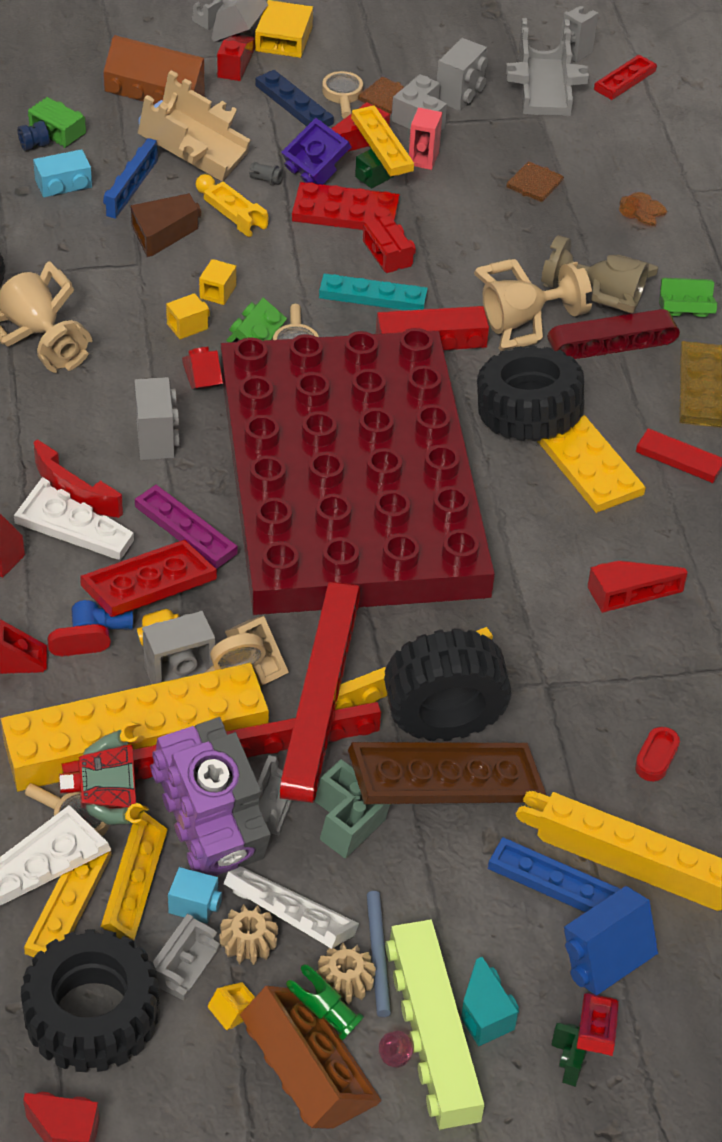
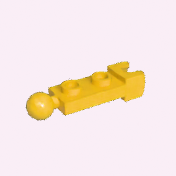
(232, 204)

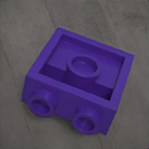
(315, 152)

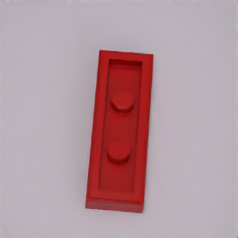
(625, 77)
(680, 455)
(598, 1024)

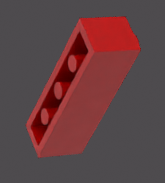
(457, 326)

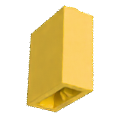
(284, 29)

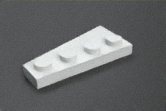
(61, 517)
(48, 853)
(293, 908)

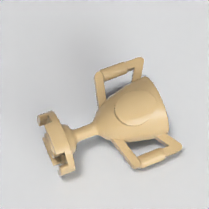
(519, 301)
(30, 306)

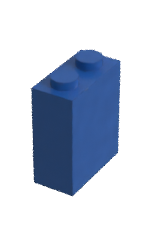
(610, 940)

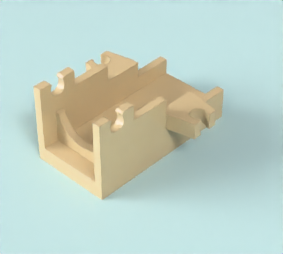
(193, 129)

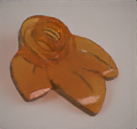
(642, 207)

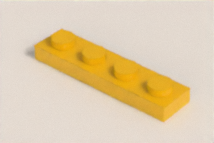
(382, 141)
(134, 878)
(66, 904)

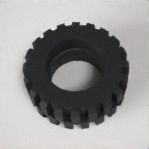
(530, 393)
(447, 685)
(99, 1039)

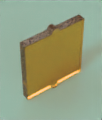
(381, 94)
(535, 181)

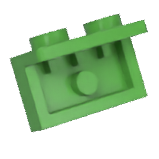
(687, 295)
(260, 322)

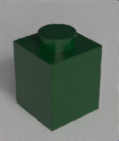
(370, 169)

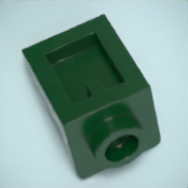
(572, 1059)

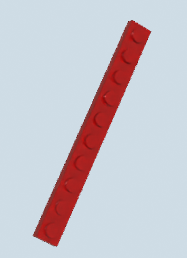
(272, 736)

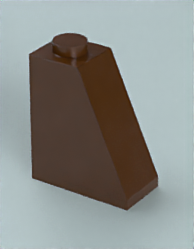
(164, 221)

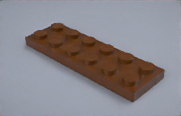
(444, 772)

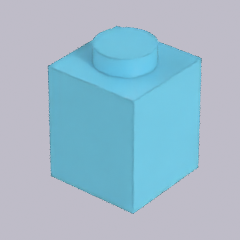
(194, 895)

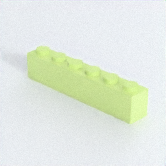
(435, 1025)

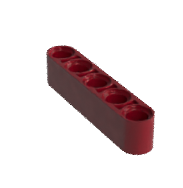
(614, 334)

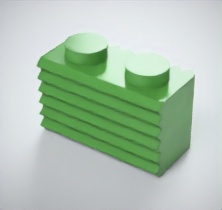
(61, 122)

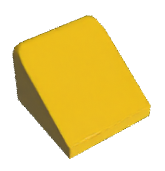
(229, 1003)

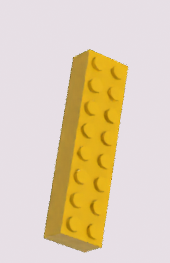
(59, 734)

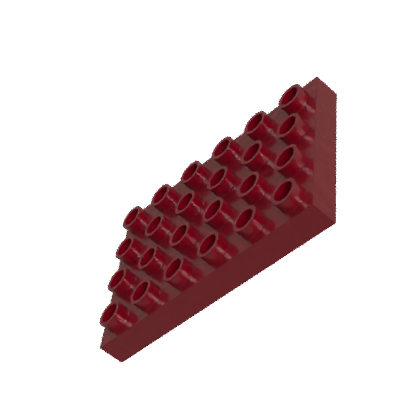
(352, 471)

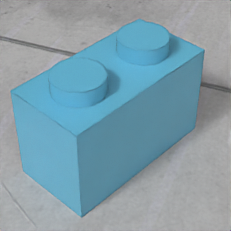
(62, 173)

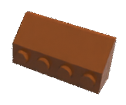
(142, 69)
(308, 1059)

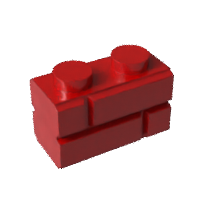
(388, 244)

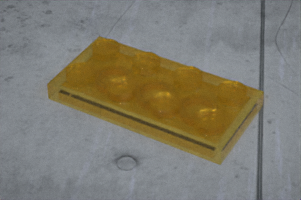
(700, 384)

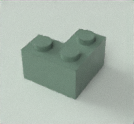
(348, 816)

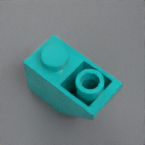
(486, 1006)

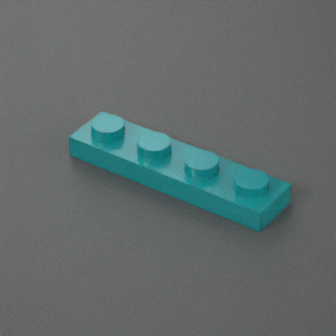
(372, 292)

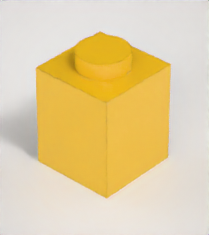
(217, 281)
(187, 316)

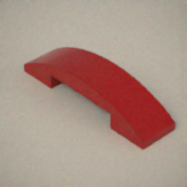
(100, 497)

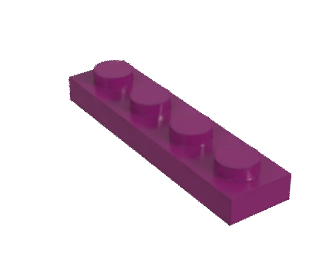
(186, 525)

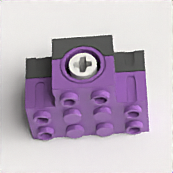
(211, 797)

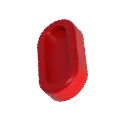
(79, 640)
(657, 754)

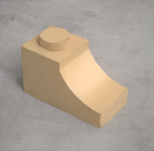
(272, 664)

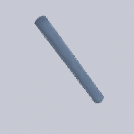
(378, 954)

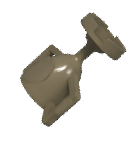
(614, 281)

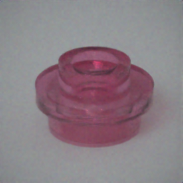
(389, 1045)

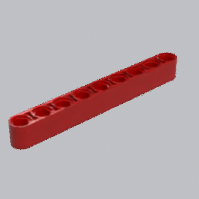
(320, 693)

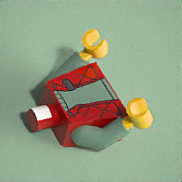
(107, 779)

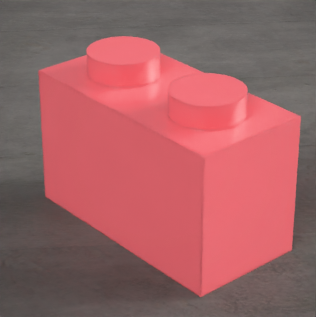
(425, 137)

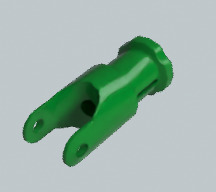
(325, 1003)

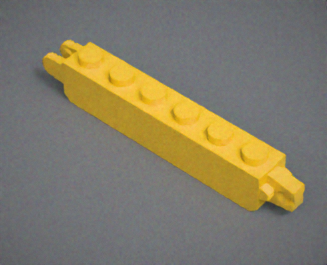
(625, 847)

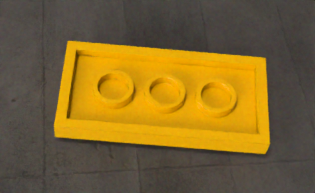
(593, 466)

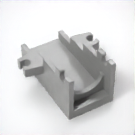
(546, 75)

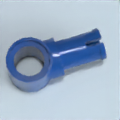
(88, 613)

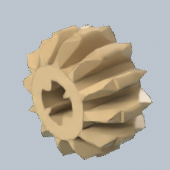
(248, 934)
(347, 971)

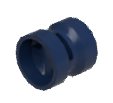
(32, 135)

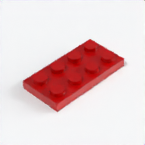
(342, 205)
(148, 578)

